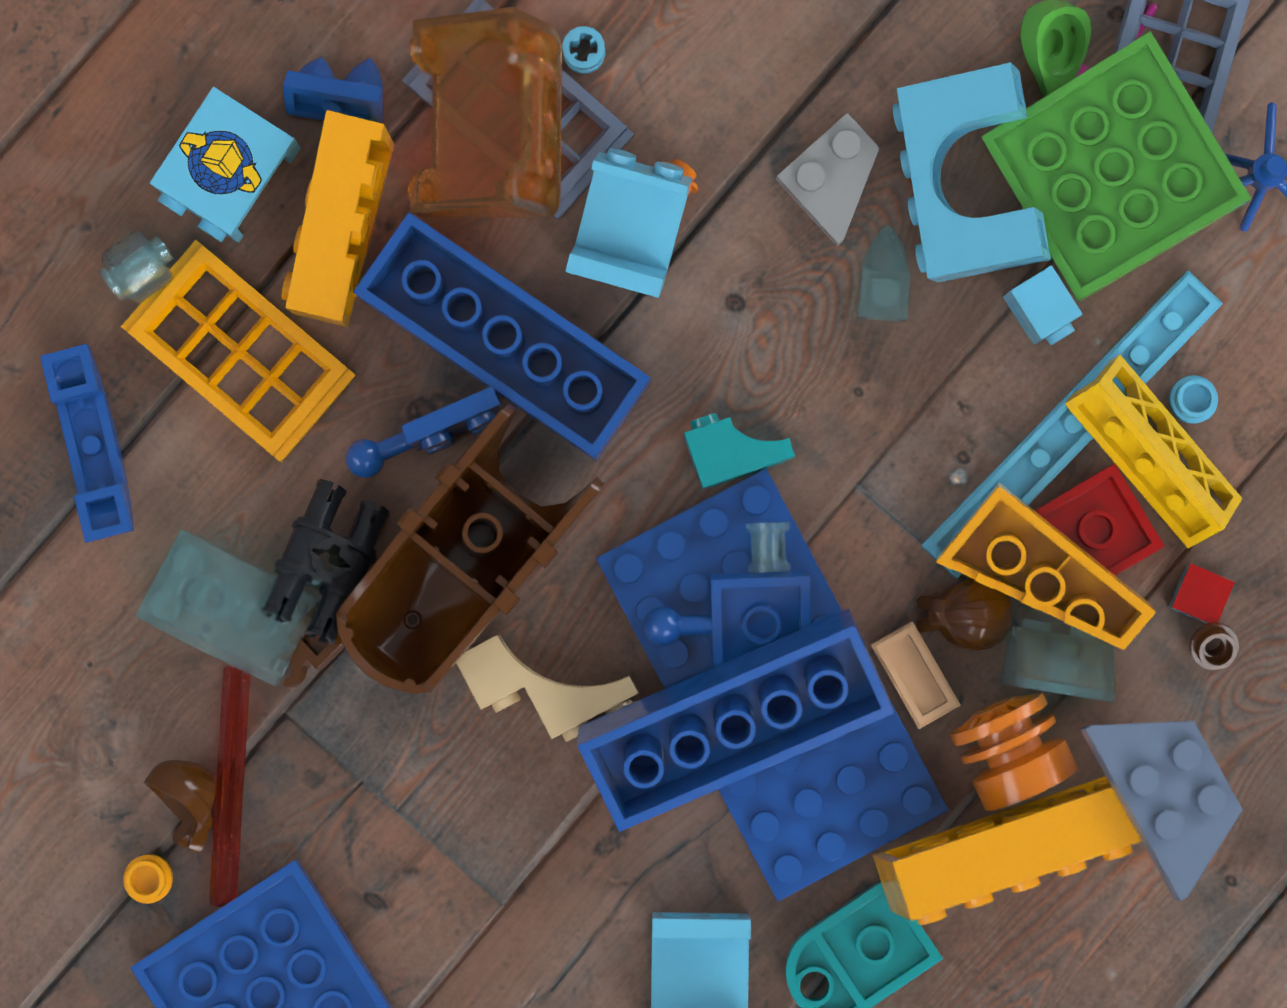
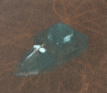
(885, 279)

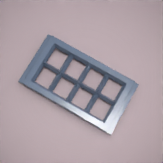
(1225, 45)
(579, 175)

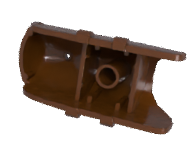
(451, 568)

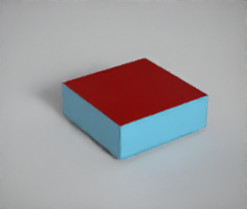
(1201, 594)

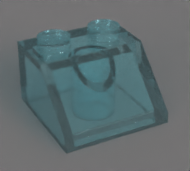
(1059, 662)

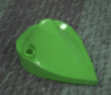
(1055, 42)

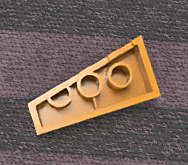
(338, 218)
(1035, 563)

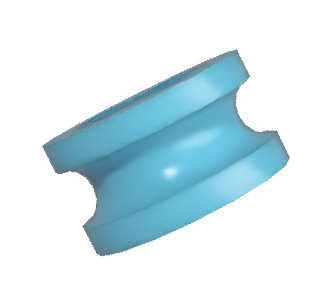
(574, 39)

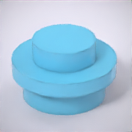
(1193, 399)

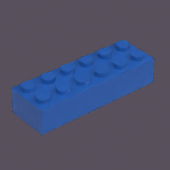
(502, 336)
(734, 720)

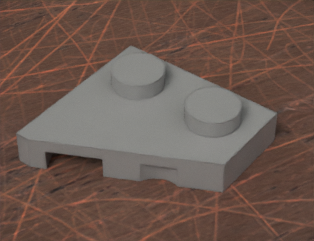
(832, 176)

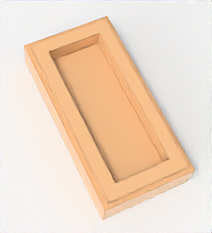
(915, 675)

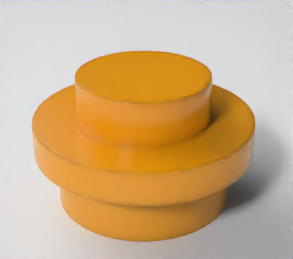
(148, 878)

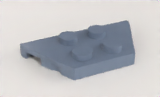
(1169, 794)

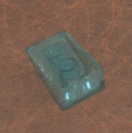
(216, 606)

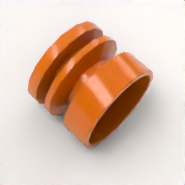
(1013, 749)

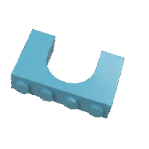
(932, 120)

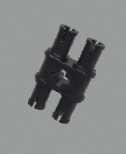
(303, 568)

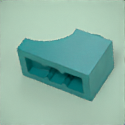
(726, 454)

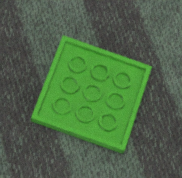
(1117, 166)

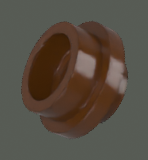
(1221, 656)

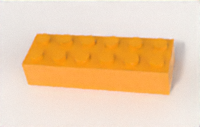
(1005, 851)

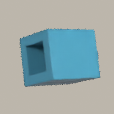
(1043, 307)

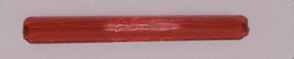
(229, 786)

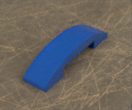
(91, 442)

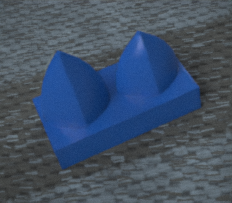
(316, 90)

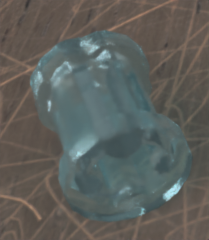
(768, 547)

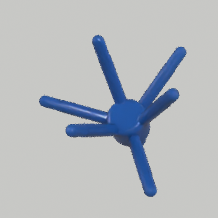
(1264, 172)

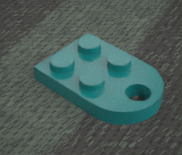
(861, 953)

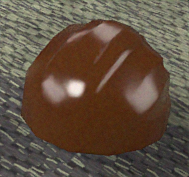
(968, 615)
(190, 795)

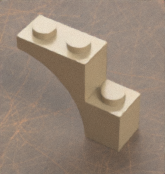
(498, 674)

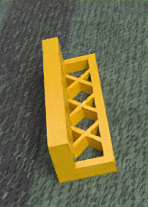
(1152, 458)

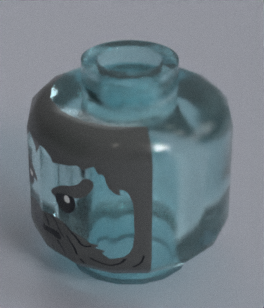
(136, 267)

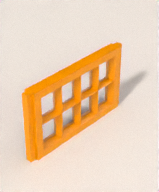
(306, 409)

